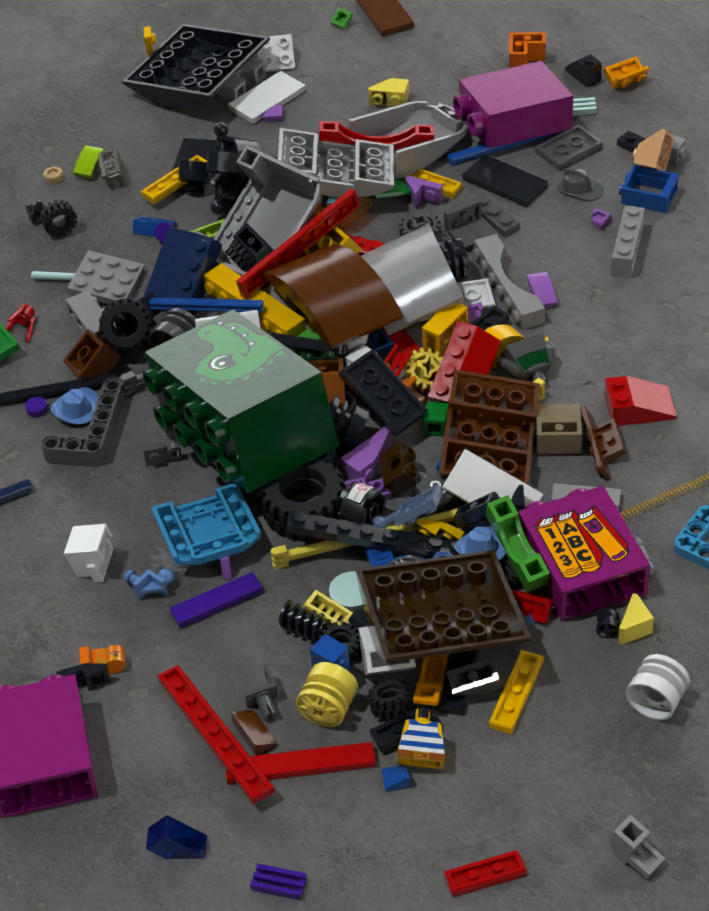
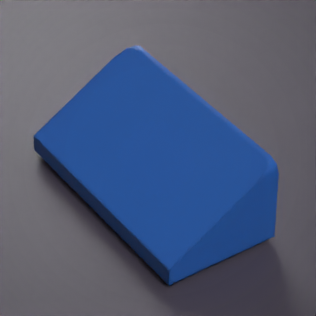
(147, 225)

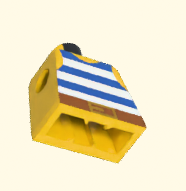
(421, 742)

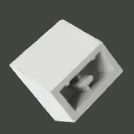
(373, 662)

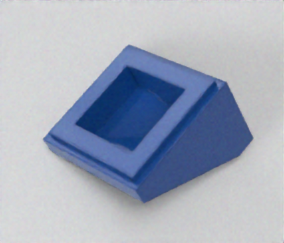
(395, 777)

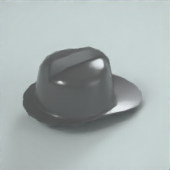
(579, 185)

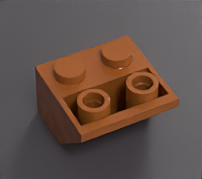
(333, 382)

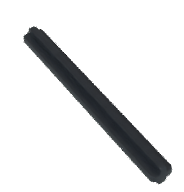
(52, 389)

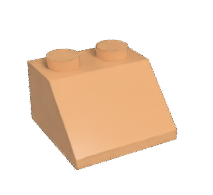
(654, 151)

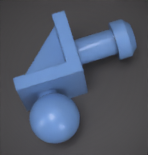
(149, 582)

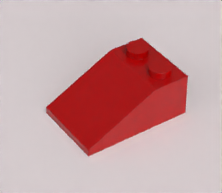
(637, 401)

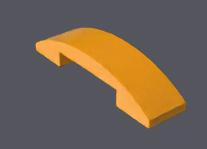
(431, 680)

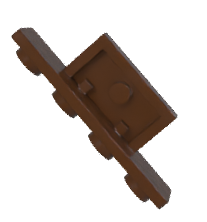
(605, 441)

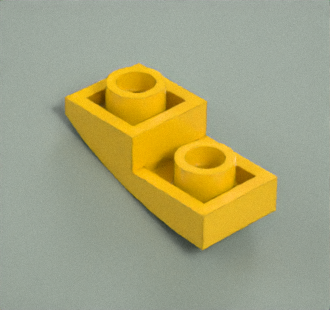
(429, 527)

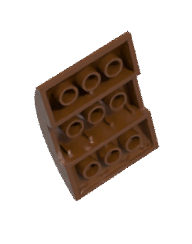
(336, 294)
(492, 420)

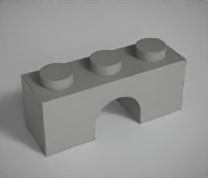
(251, 73)

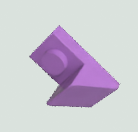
(424, 190)

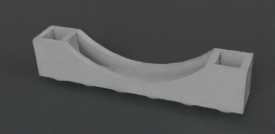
(524, 306)

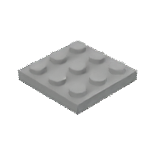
(106, 277)

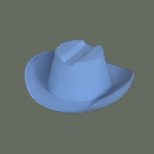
(75, 406)
(480, 540)

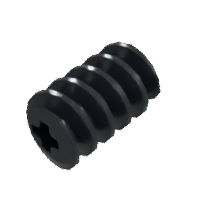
(302, 622)

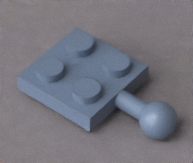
(409, 510)

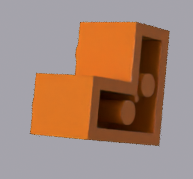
(526, 47)

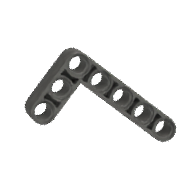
(93, 448)

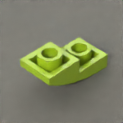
(87, 162)

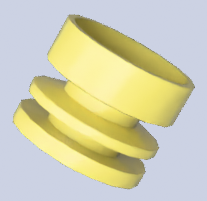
(326, 694)

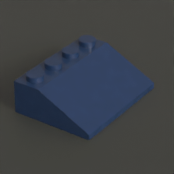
(182, 264)

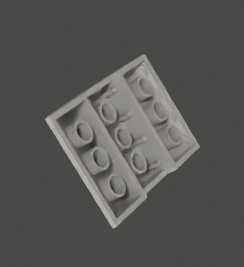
(340, 167)
(415, 276)

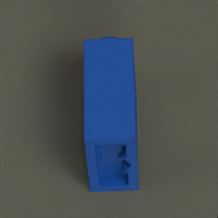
(652, 178)

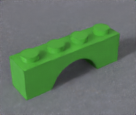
(525, 561)

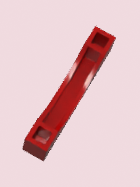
(338, 133)

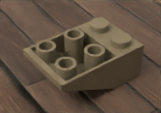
(558, 428)

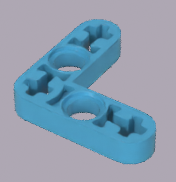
(694, 540)

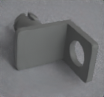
(264, 695)

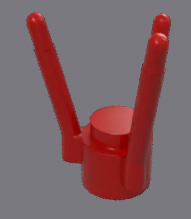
(23, 316)

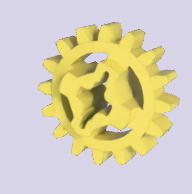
(418, 368)

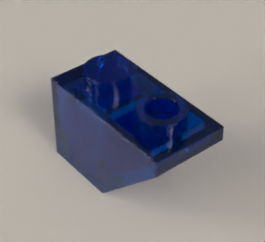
(175, 840)

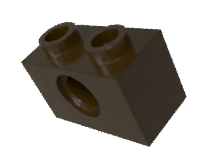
(399, 469)

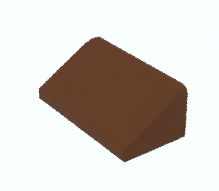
(253, 731)

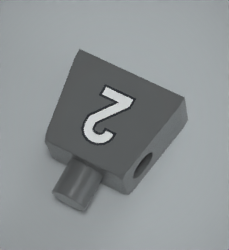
(447, 501)

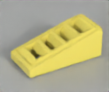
(323, 601)

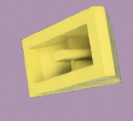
(636, 621)

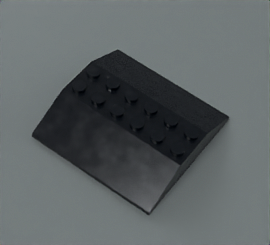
(193, 65)

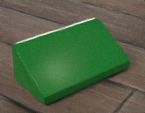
(398, 190)

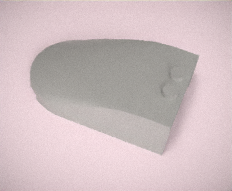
(447, 131)

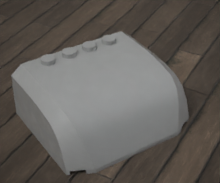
(273, 203)

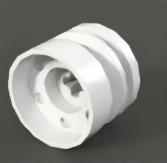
(657, 687)

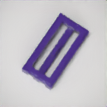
(279, 877)

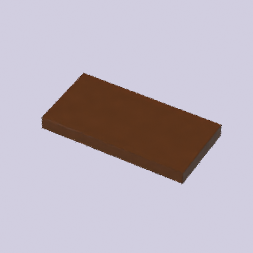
(386, 15)

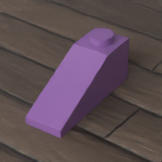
(366, 458)

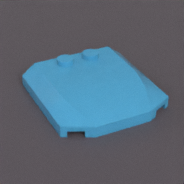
(207, 527)

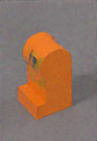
(112, 656)

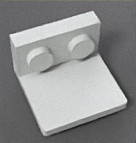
(278, 53)

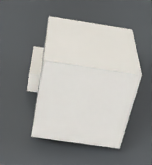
(89, 551)

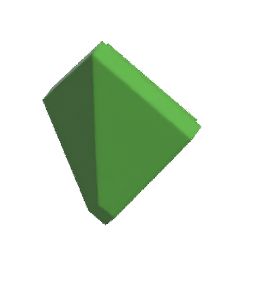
(341, 18)

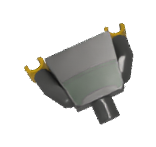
(527, 358)

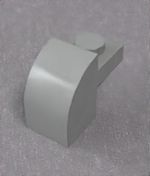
(630, 847)

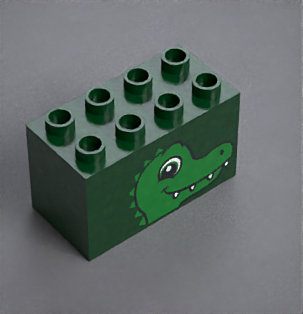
(240, 400)

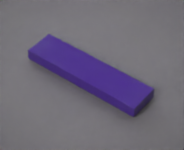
(216, 600)

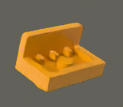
(625, 72)

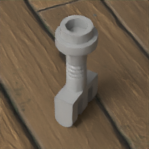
(130, 381)

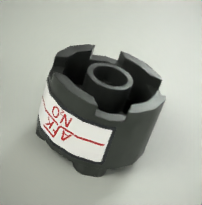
(361, 503)

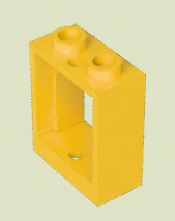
(440, 327)

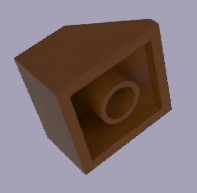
(91, 356)

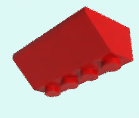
(468, 350)

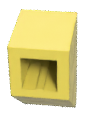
(389, 92)

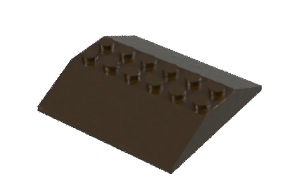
(440, 606)

